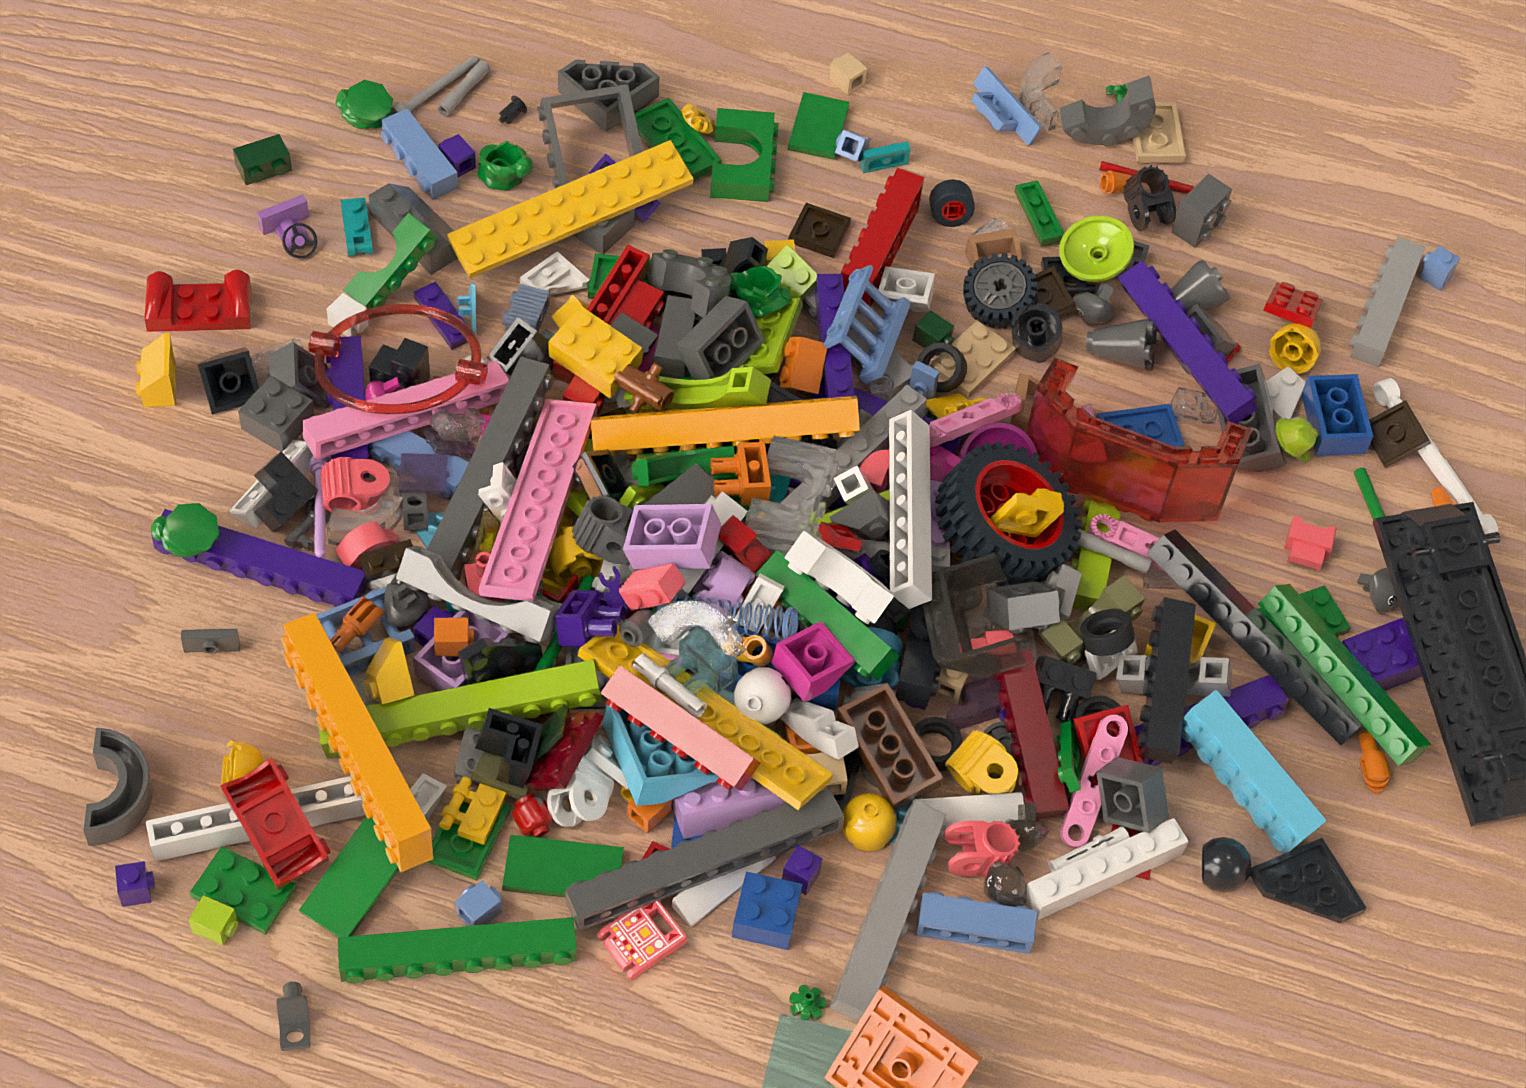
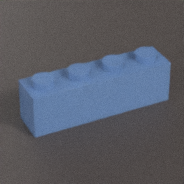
(419, 154)
(390, 449)
(976, 922)

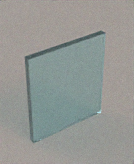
(803, 1053)

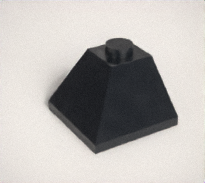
(228, 379)

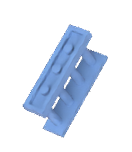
(887, 327)
(359, 660)

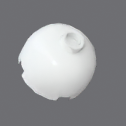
(762, 695)

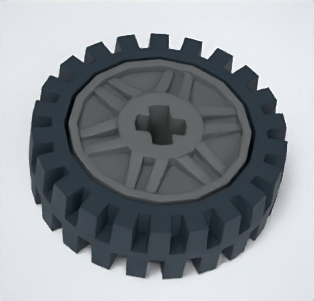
(986, 280)

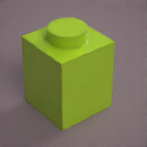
(213, 920)

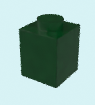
(933, 330)

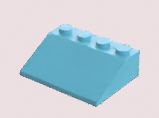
(649, 766)

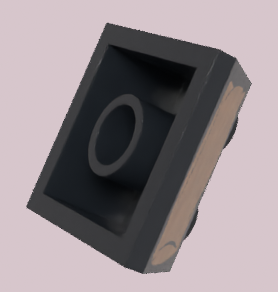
(599, 475)

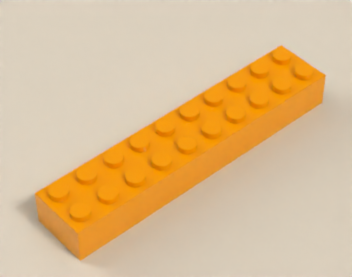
(725, 424)
(358, 743)

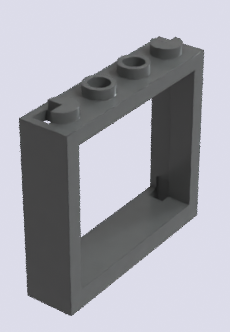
(550, 134)

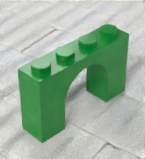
(750, 180)

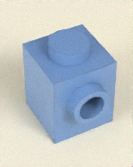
(851, 144)
(1439, 267)
(479, 904)

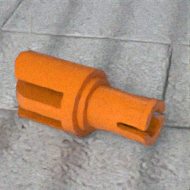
(356, 623)
(1373, 763)

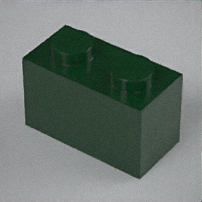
(262, 159)

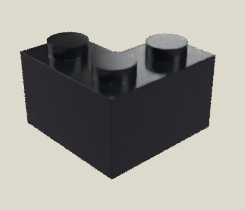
(406, 363)
(287, 488)
(514, 741)

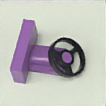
(285, 220)

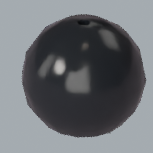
(1225, 864)

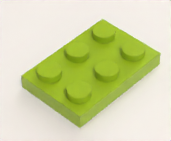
(794, 272)

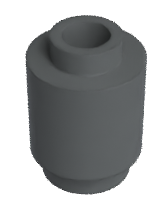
(636, 628)

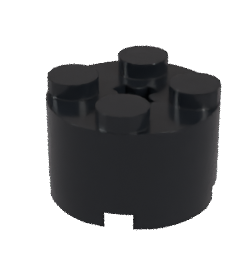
(1037, 345)

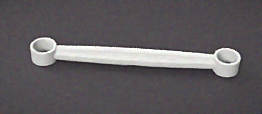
(1388, 394)

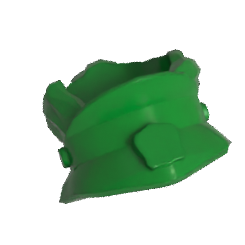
(364, 104)
(503, 165)
(761, 290)
(186, 530)

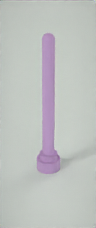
(320, 512)

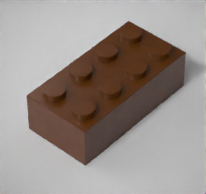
(890, 747)

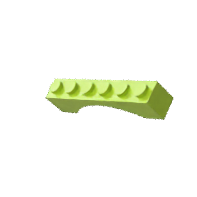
(734, 388)

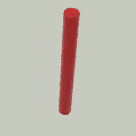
(1173, 185)

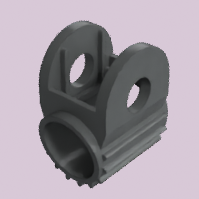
(601, 526)

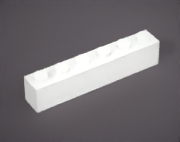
(1105, 869)

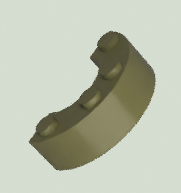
(1066, 639)

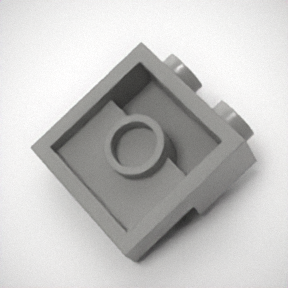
(1066, 581)

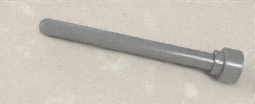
(436, 86)

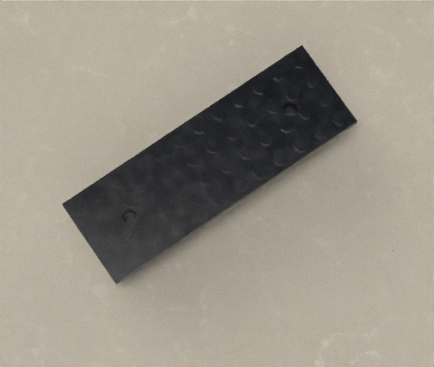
(1463, 650)

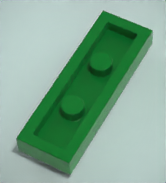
(1039, 212)
(1069, 757)

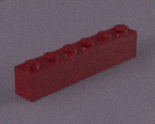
(1031, 739)

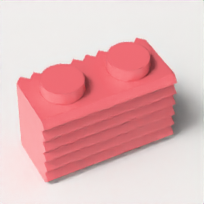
(652, 587)

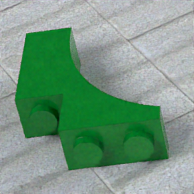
(668, 466)

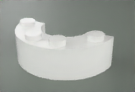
(841, 574)

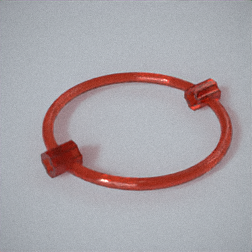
(329, 345)

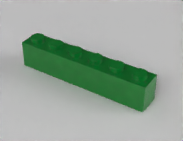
(816, 605)

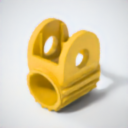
(977, 759)

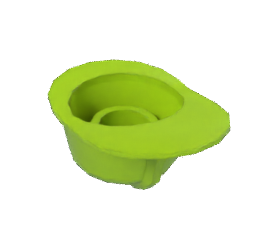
(1296, 437)

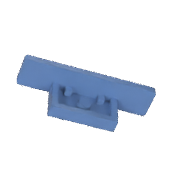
(1003, 107)

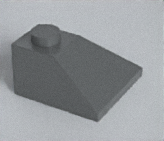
(1214, 330)
(296, 369)
(866, 516)

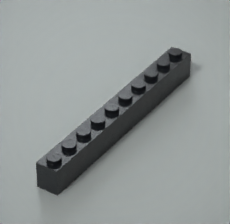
(1254, 634)

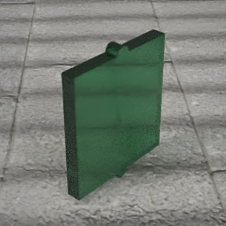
(551, 732)

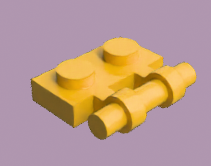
(481, 813)

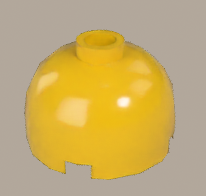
(1295, 347)
(242, 759)
(869, 822)

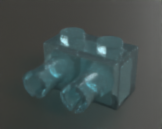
(706, 659)

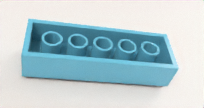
(1250, 773)

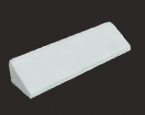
(257, 494)
(977, 807)
(702, 899)

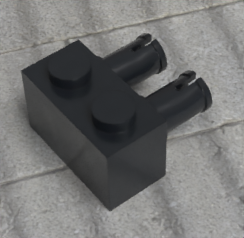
(1066, 678)

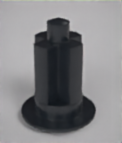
(512, 110)

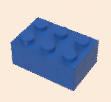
(1338, 414)

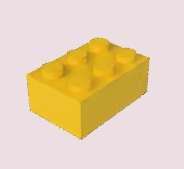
(594, 350)

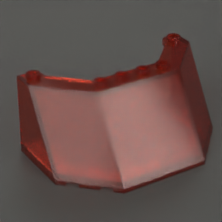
(1125, 466)

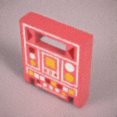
(639, 940)

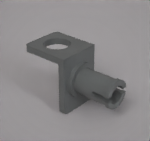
(293, 1016)

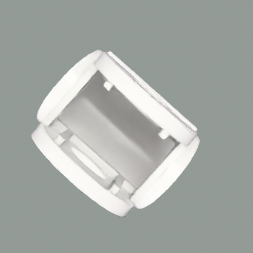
(586, 782)

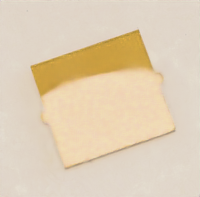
(487, 533)

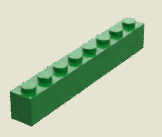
(1344, 674)
(456, 950)

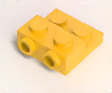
(1029, 514)

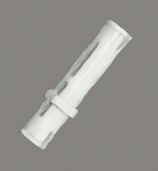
(660, 678)
(1099, 843)

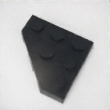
(497, 660)
(1309, 881)

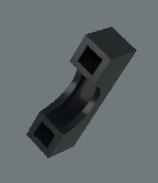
(744, 255)

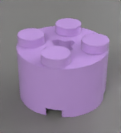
(724, 581)

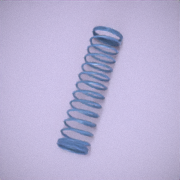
(794, 617)

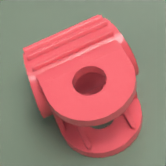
(345, 486)
(984, 839)

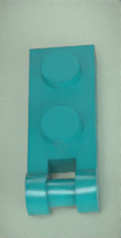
(356, 226)

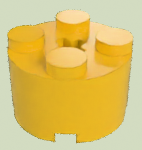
(569, 559)

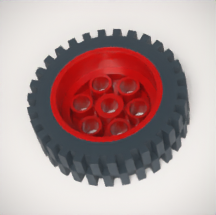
(981, 487)

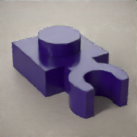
(612, 595)

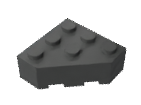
(580, 77)

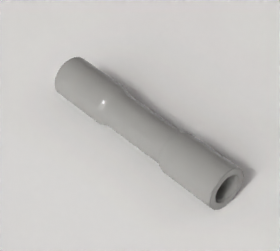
(454, 98)
(1125, 556)

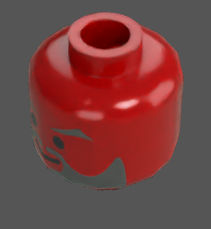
(532, 816)

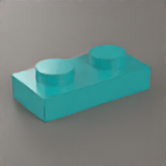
(885, 157)

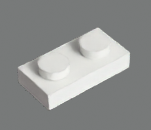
(764, 592)

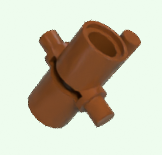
(645, 387)

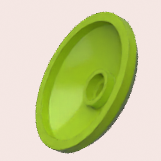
(1094, 238)

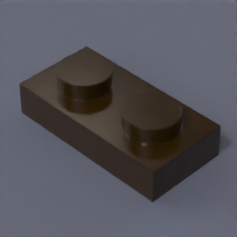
(383, 561)

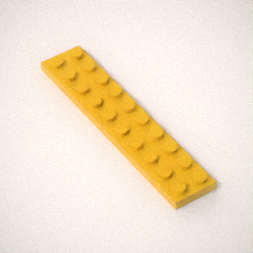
(569, 209)
(782, 766)

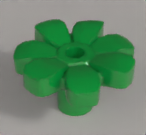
(1118, 91)
(807, 1003)

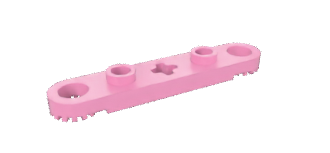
(973, 417)
(1124, 535)
(1087, 802)

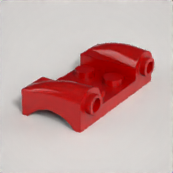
(198, 305)
(275, 823)

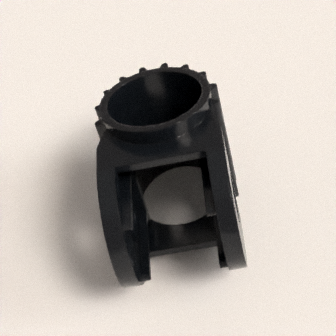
(1142, 202)

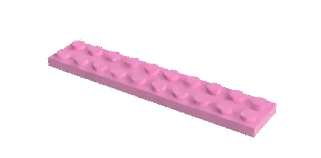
(538, 501)

